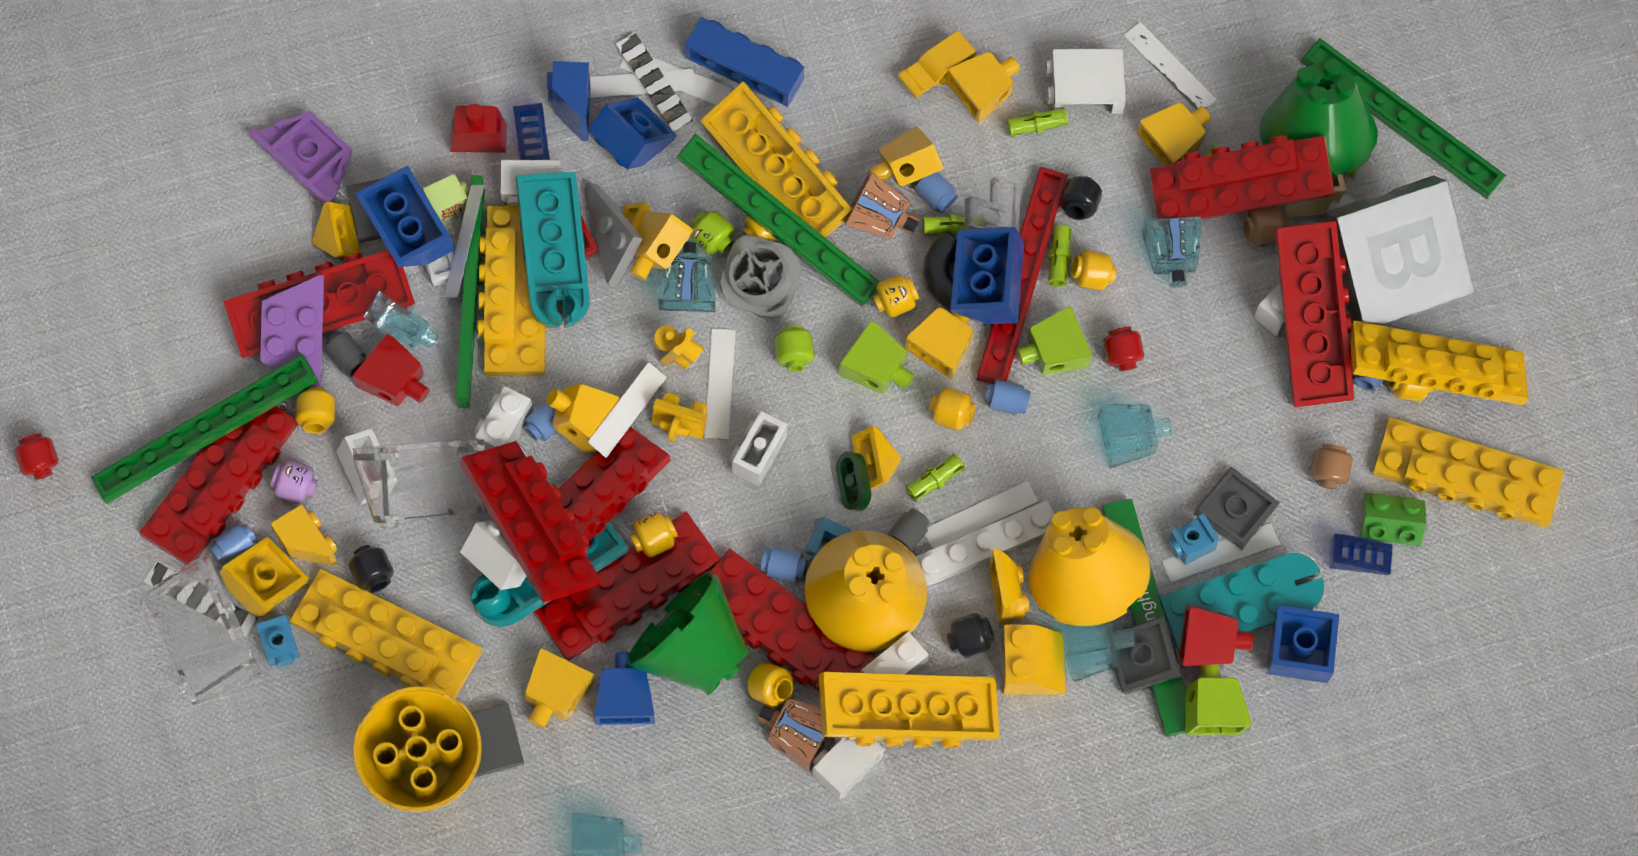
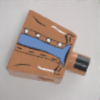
(880, 209)
(795, 731)

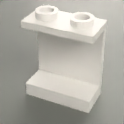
(1086, 78)

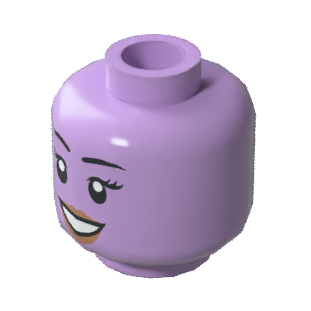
(293, 481)

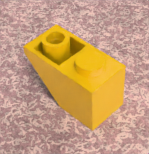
(302, 539)

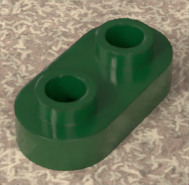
(853, 481)

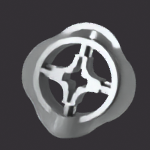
(748, 250)

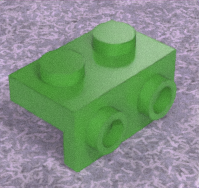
(1393, 519)

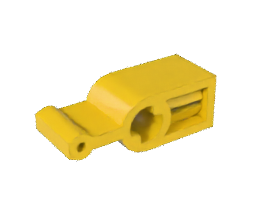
(934, 64)

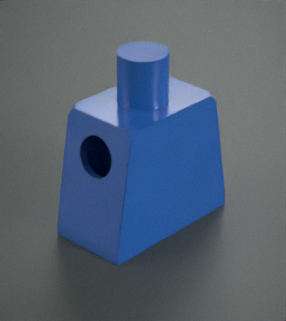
(623, 695)

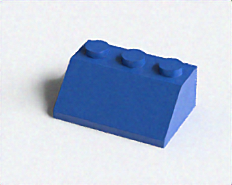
(405, 219)
(988, 274)

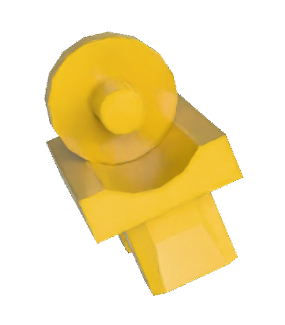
(679, 347)
(679, 419)

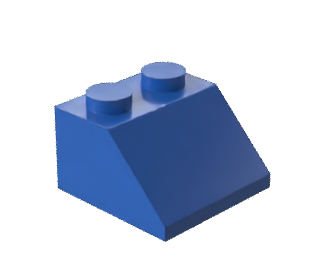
(570, 92)
(631, 132)
(1303, 644)

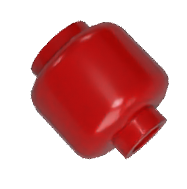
(1123, 348)
(36, 456)

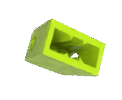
(1056, 344)
(876, 361)
(1215, 705)

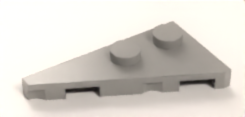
(614, 234)

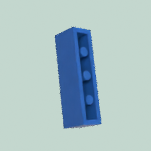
(745, 61)

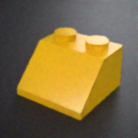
(1032, 661)

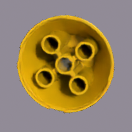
(1087, 568)
(865, 590)
(417, 749)

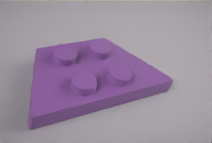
(307, 153)
(294, 326)

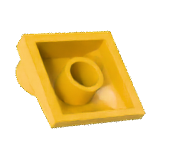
(262, 577)
(1006, 588)

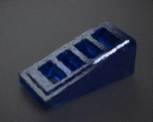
(528, 111)
(1338, 562)

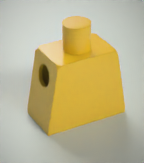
(982, 83)
(1174, 132)
(908, 158)
(662, 240)
(941, 341)
(580, 412)
(555, 688)

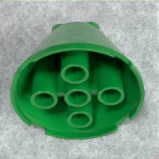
(1327, 104)
(695, 639)

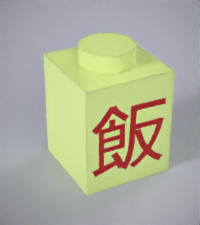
(447, 197)

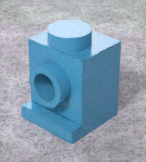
(824, 529)
(1190, 550)
(273, 630)

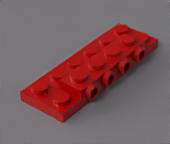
(1243, 179)
(347, 295)
(1315, 313)
(608, 484)
(217, 485)
(532, 520)
(627, 591)
(781, 624)

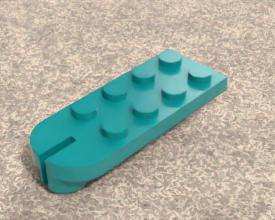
(553, 247)
(1250, 593)
(511, 605)

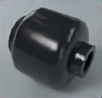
(1081, 197)
(371, 568)
(970, 635)

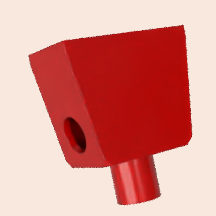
(478, 129)
(391, 373)
(1211, 637)

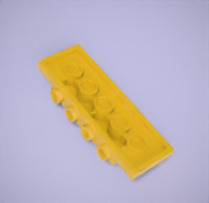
(776, 160)
(509, 329)
(1438, 363)
(1468, 473)
(385, 635)
(908, 708)

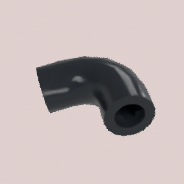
(938, 269)

